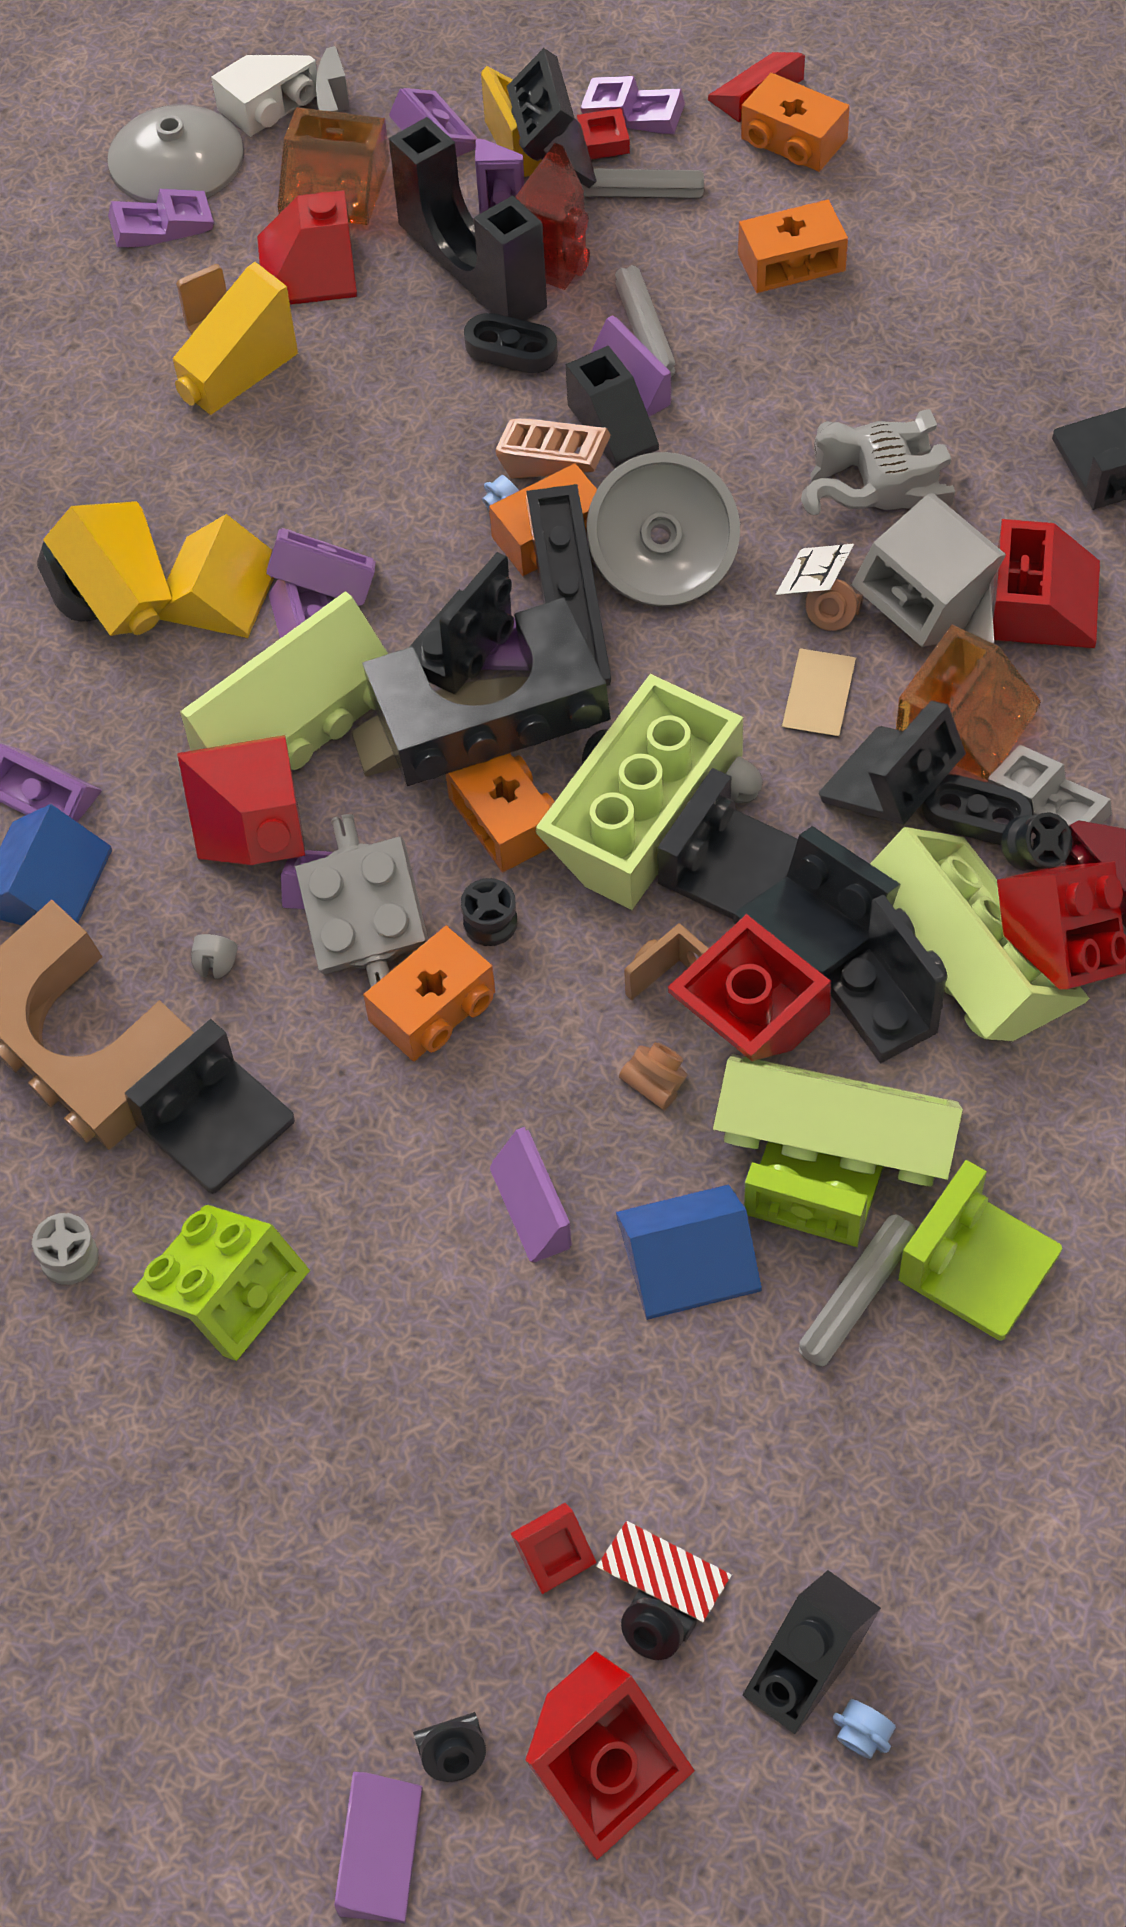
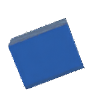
(48, 860)
(690, 1251)

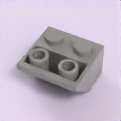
(928, 571)

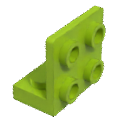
(811, 1194)
(977, 1256)
(224, 1277)

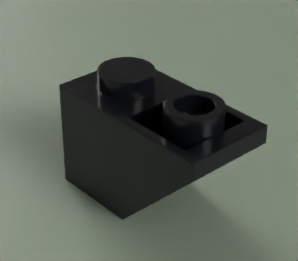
(607, 396)
(810, 1650)

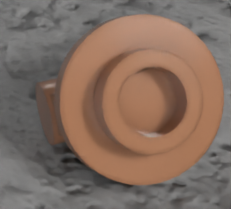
(833, 607)
(655, 1073)

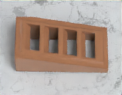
(533, 447)

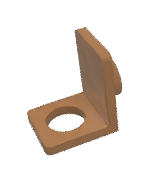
(200, 294)
(659, 956)

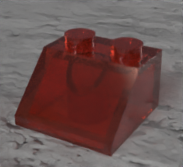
(558, 202)

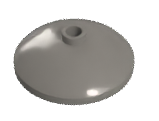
(175, 150)
(671, 495)

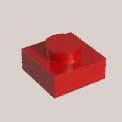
(605, 133)
(553, 1548)

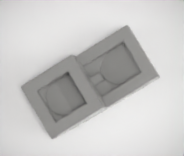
(331, 83)
(1048, 790)

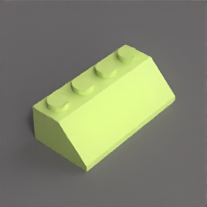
(298, 687)
(637, 786)
(959, 917)
(838, 1118)

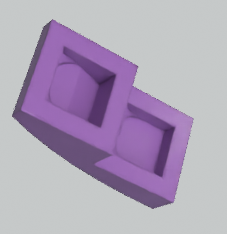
(642, 109)
(170, 218)

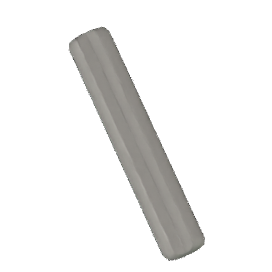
(647, 183)
(643, 315)
(856, 1291)

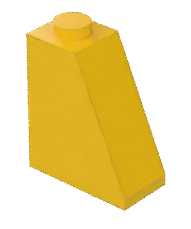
(237, 342)
(112, 564)

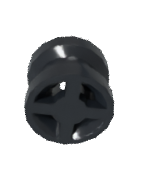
(1050, 845)
(483, 899)

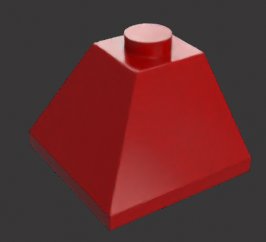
(311, 248)
(243, 802)
(755, 991)
(604, 1753)

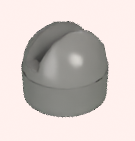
(745, 781)
(213, 952)

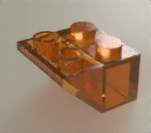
(335, 154)
(983, 693)

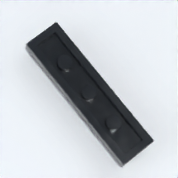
(566, 562)

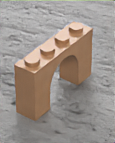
(34, 971)

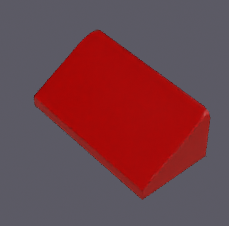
(736, 91)

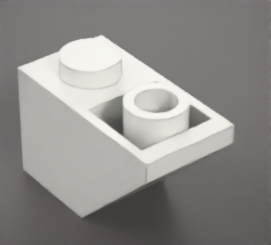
(264, 89)

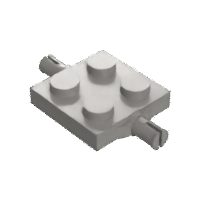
(361, 903)

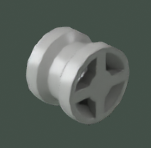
(55, 1239)

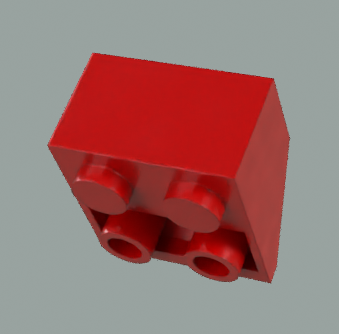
(1045, 587)
(1067, 921)

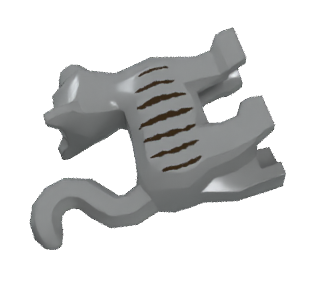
(891, 461)

